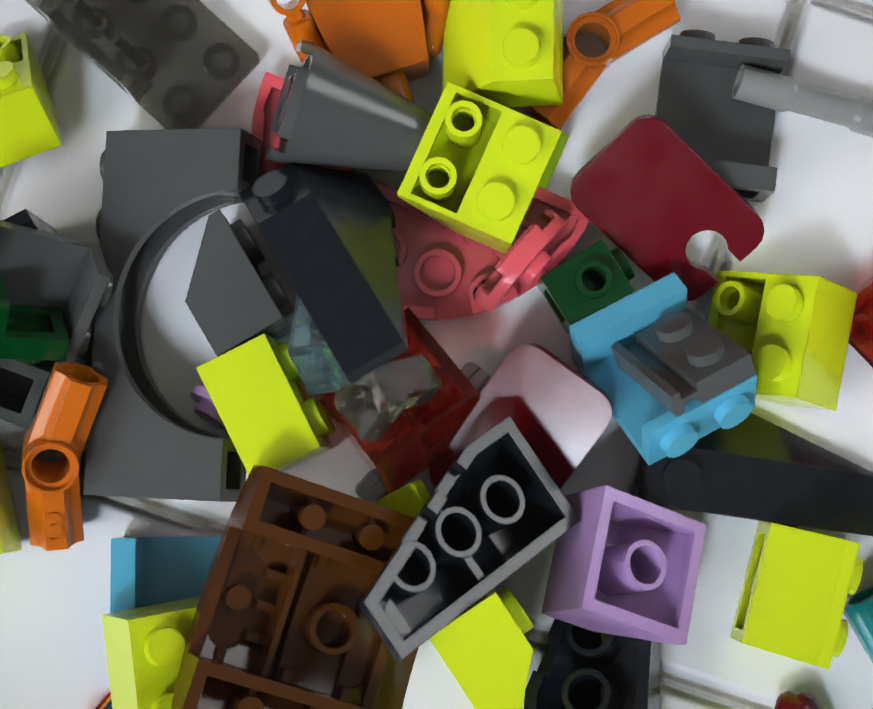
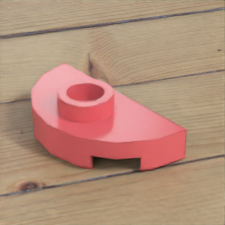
(522, 261)

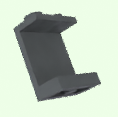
(699, 106)
(55, 273)

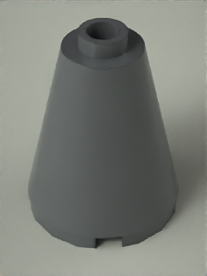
(343, 117)

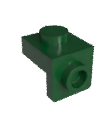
(31, 332)

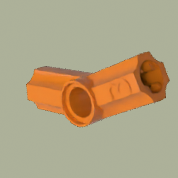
(623, 28)
(60, 425)

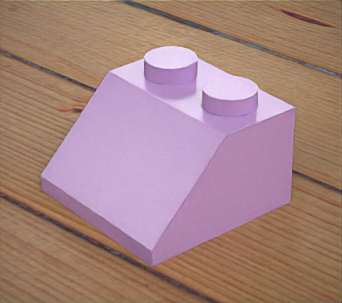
(625, 568)

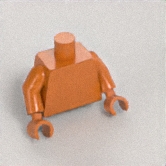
(375, 36)

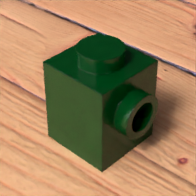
(587, 283)

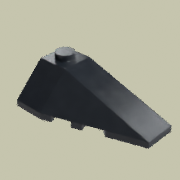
(595, 671)

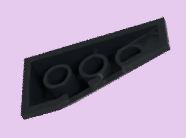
(340, 257)
(763, 476)
(471, 534)

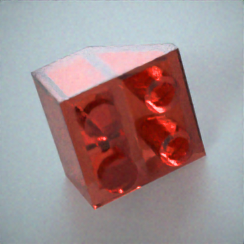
(420, 431)

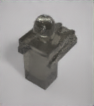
(384, 393)

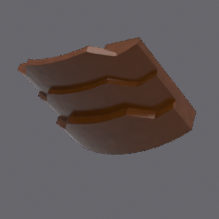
(283, 604)

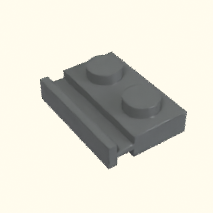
(683, 360)

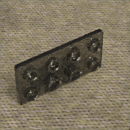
(160, 52)

